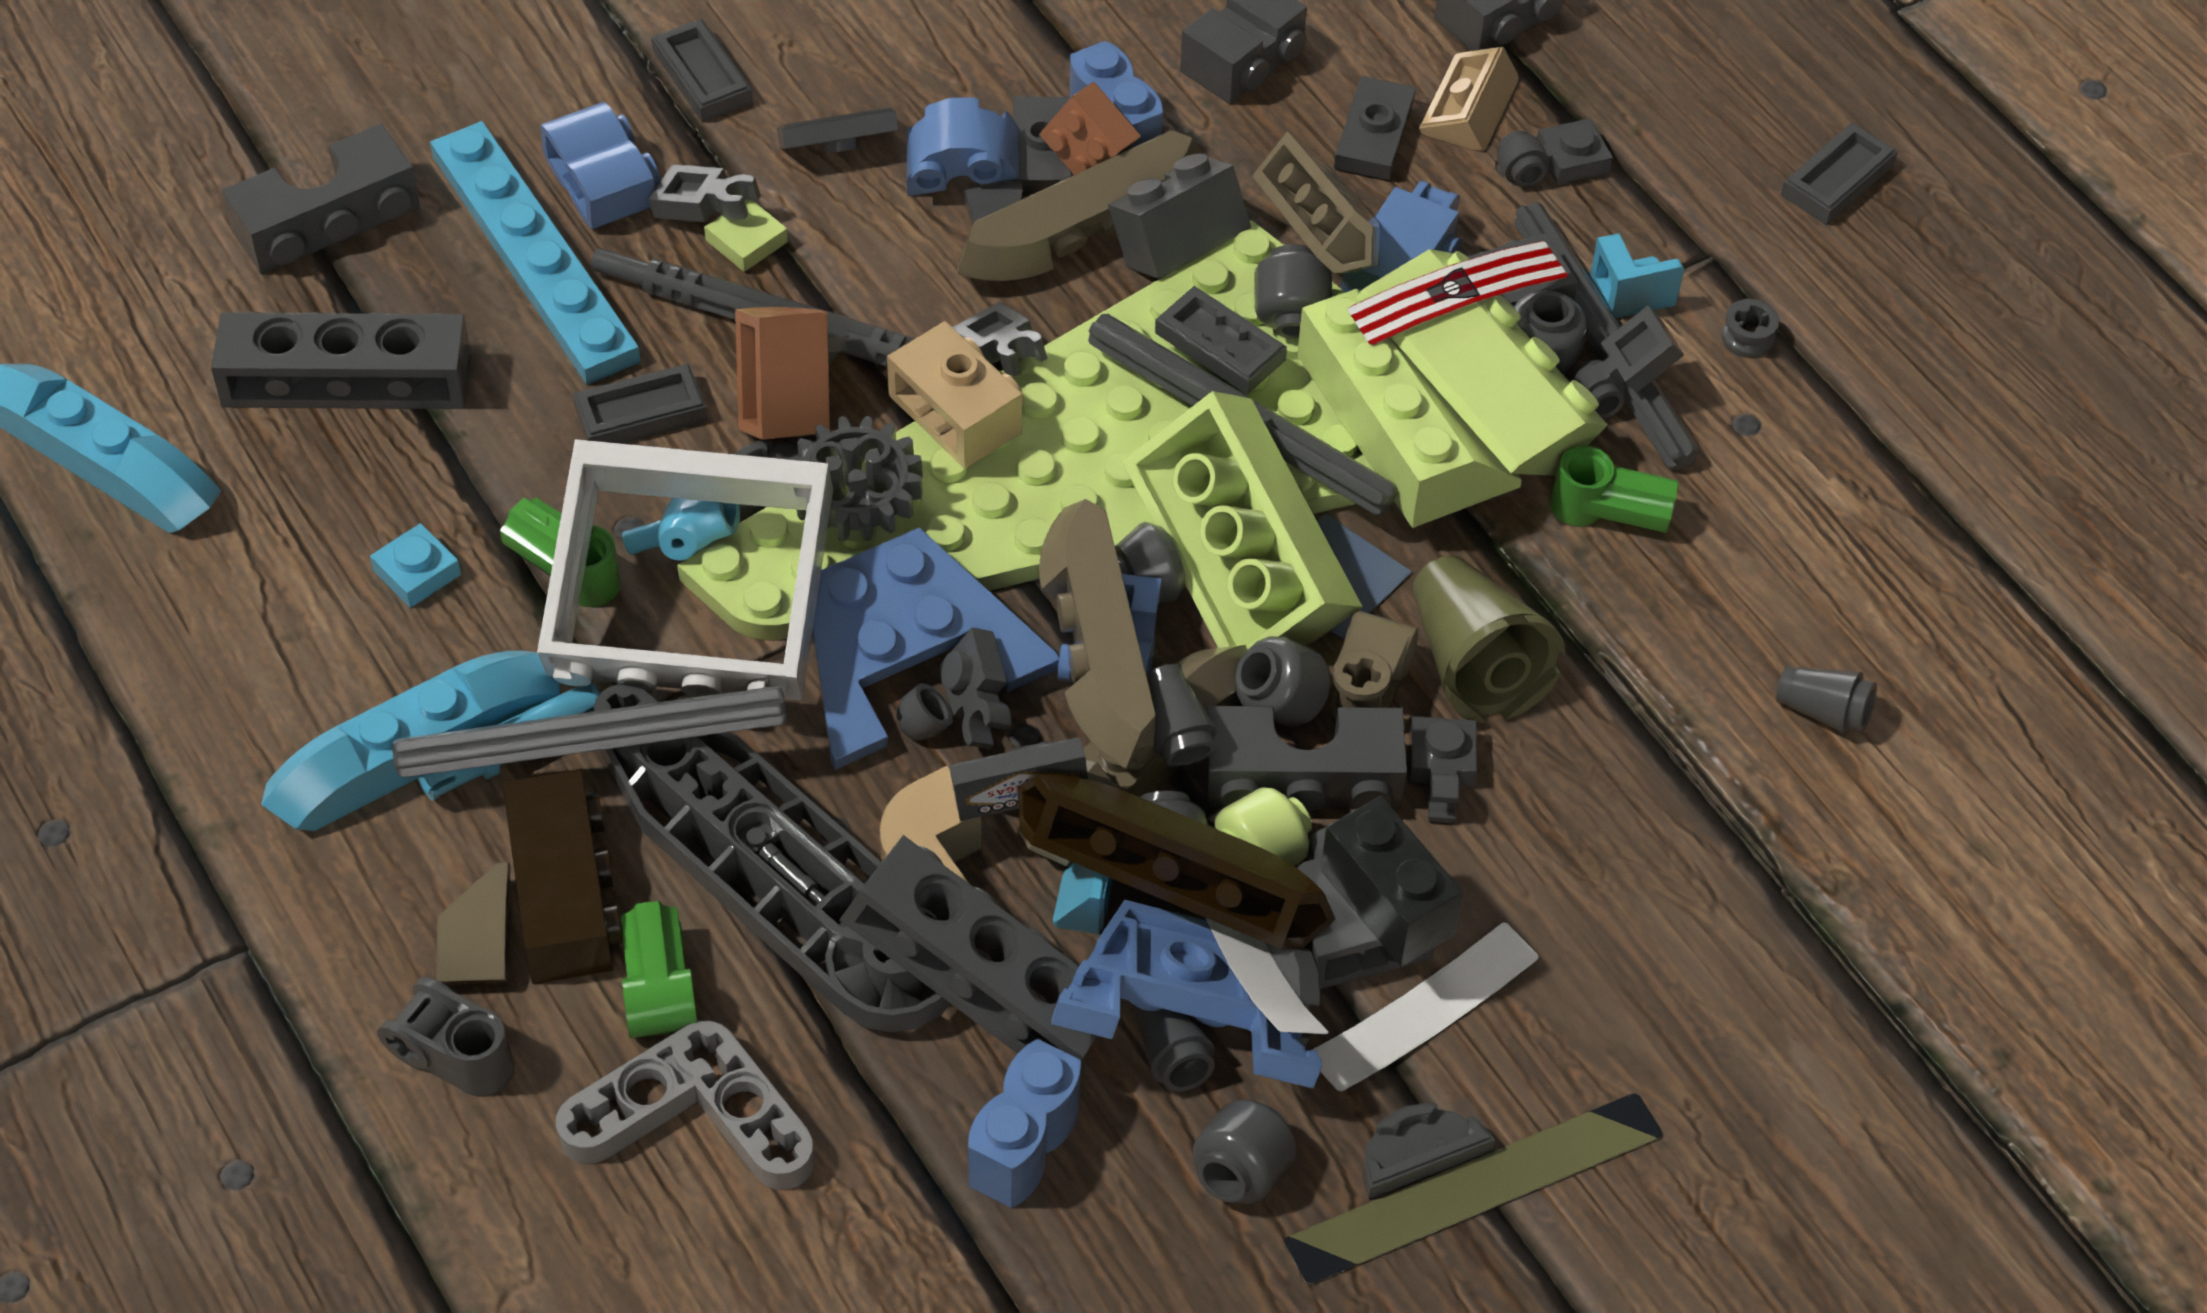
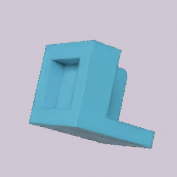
(1630, 283)

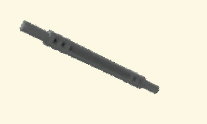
(723, 297)

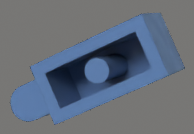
(1408, 228)

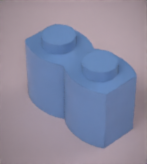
(1115, 77)
(599, 164)
(1024, 1123)

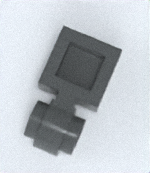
(1566, 150)
(1636, 356)

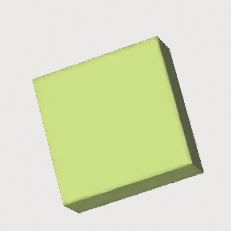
(749, 239)

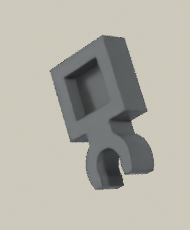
(697, 191)
(1003, 337)
(972, 680)

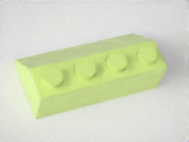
(1497, 376)
(1398, 417)
(1240, 526)

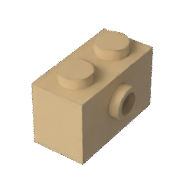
(955, 394)

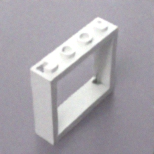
(691, 476)

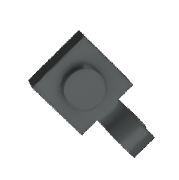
(1444, 759)

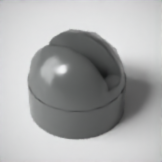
(923, 713)

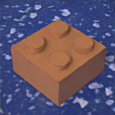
(1088, 130)

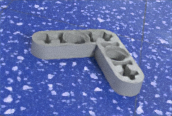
(686, 1084)

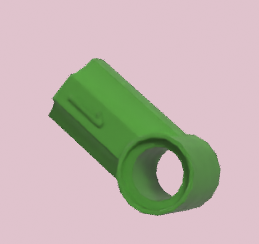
(1593, 488)
(533, 534)
(657, 984)

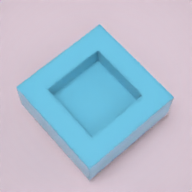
(415, 565)

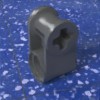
(441, 1032)

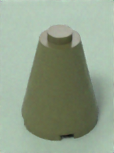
(1485, 641)

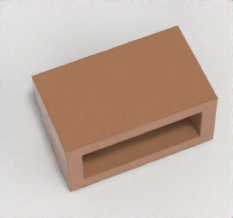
(782, 371)

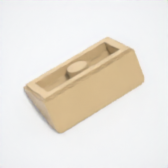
(1471, 98)

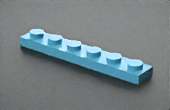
(535, 253)

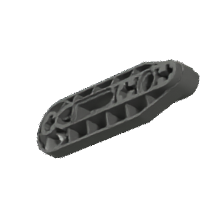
(748, 839)

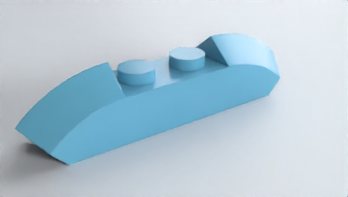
(103, 446)
(355, 759)

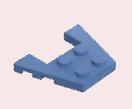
(893, 613)
(1177, 966)

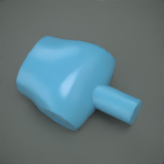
(684, 528)

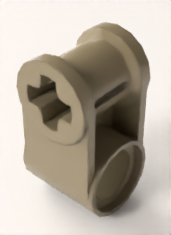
(1372, 662)

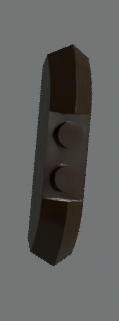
(1173, 858)

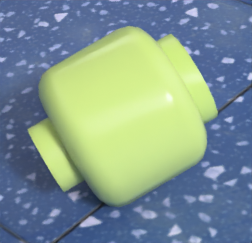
(1270, 823)

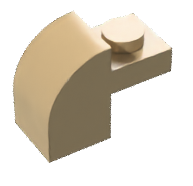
(930, 819)

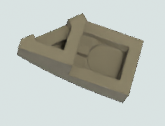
(475, 932)

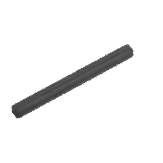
(1193, 384)
(1648, 404)
(589, 731)

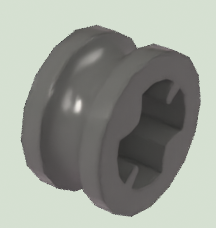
(1752, 313)

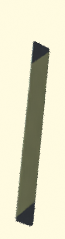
(1471, 1188)

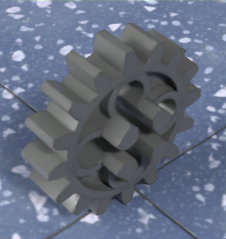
(888, 466)

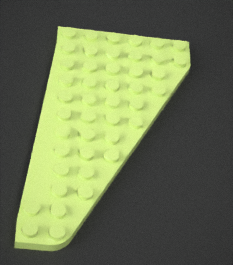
(1077, 427)

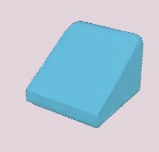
(1082, 900)

